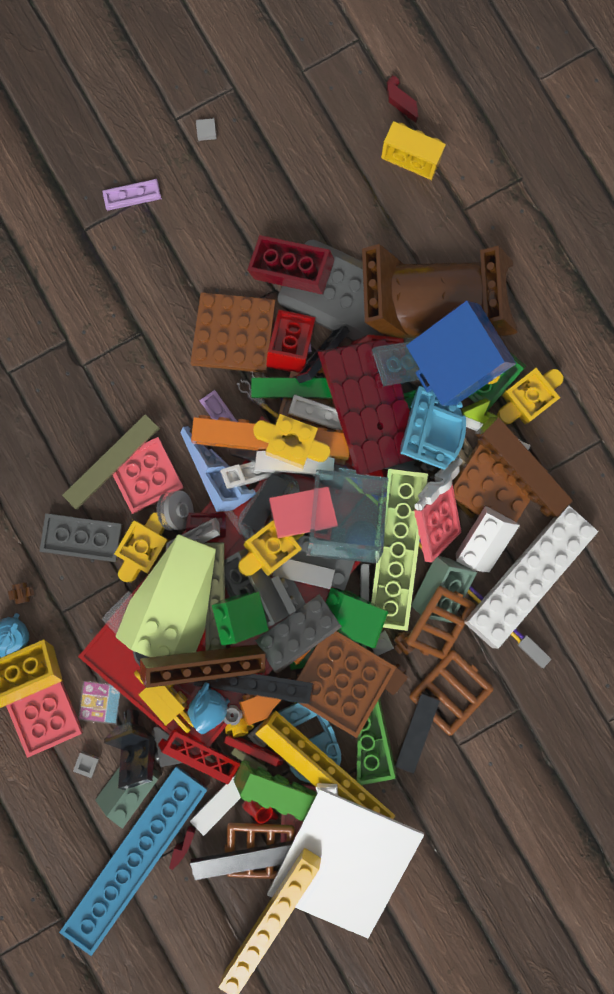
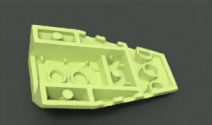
(171, 603)

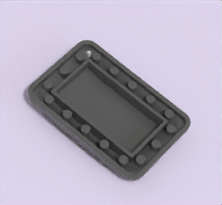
(341, 301)

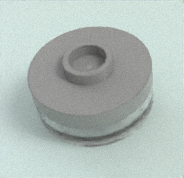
(173, 510)

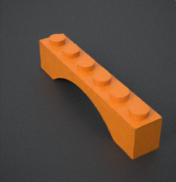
(256, 707)

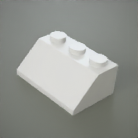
(486, 540)

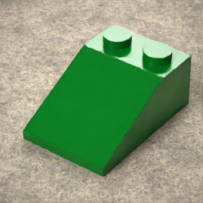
(494, 391)
(358, 617)

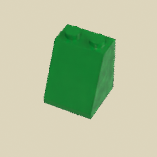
(239, 618)

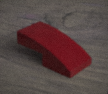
(181, 849)

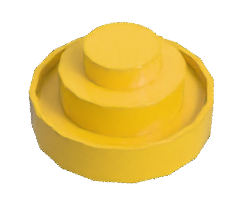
(240, 729)

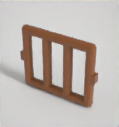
(432, 608)
(475, 701)
(251, 828)

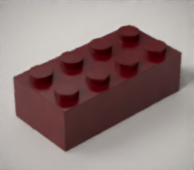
(291, 264)

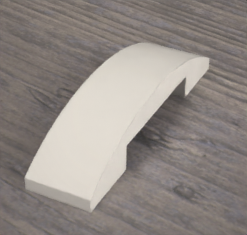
(268, 464)
(243, 475)

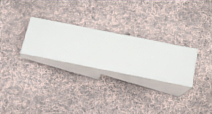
(216, 807)

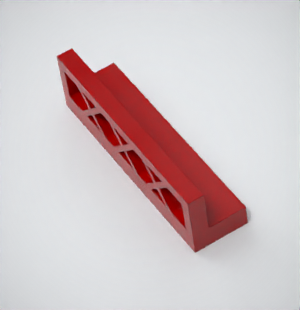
(198, 761)

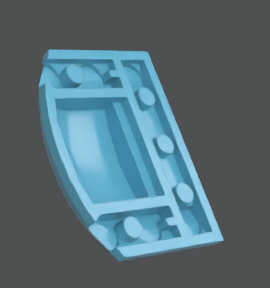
(433, 430)

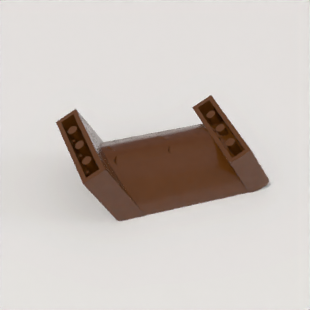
(413, 297)

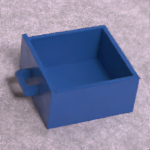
(460, 354)

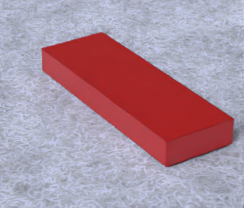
(254, 750)

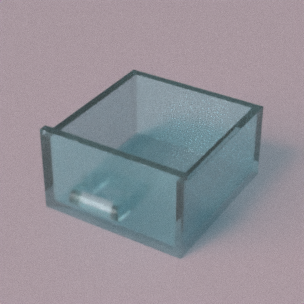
(360, 517)

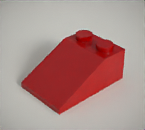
(290, 341)

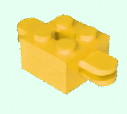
(530, 396)
(291, 441)
(141, 548)
(268, 551)
(166, 704)

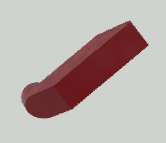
(401, 100)

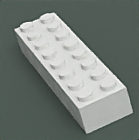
(530, 577)

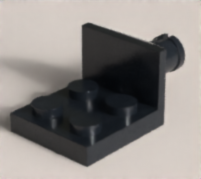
(136, 751)

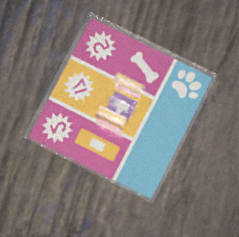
(99, 703)

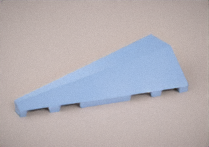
(209, 468)

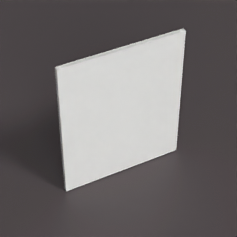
(359, 861)

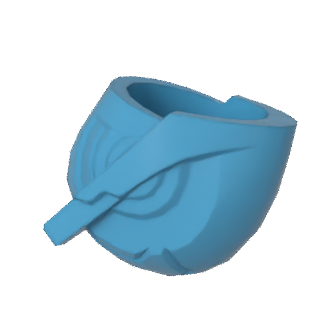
(13, 635)
(207, 709)

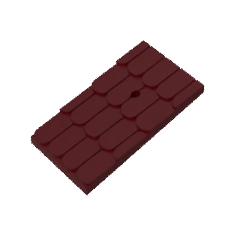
(369, 413)

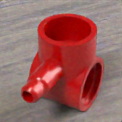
(258, 812)

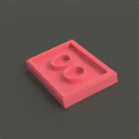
(294, 512)

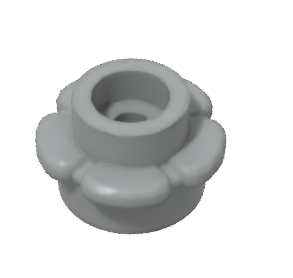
(237, 715)

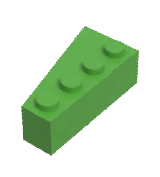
(374, 750)
(273, 791)

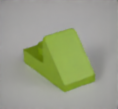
(477, 411)

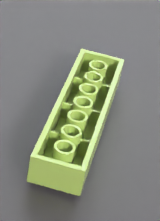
(398, 561)

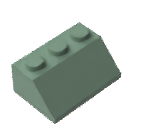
(448, 574)
(121, 804)

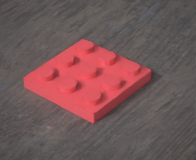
(147, 476)
(438, 525)
(44, 719)

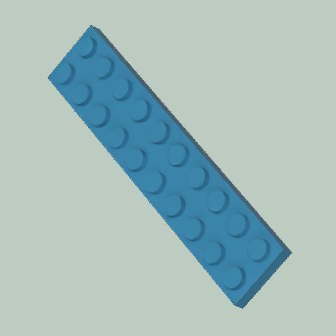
(133, 860)

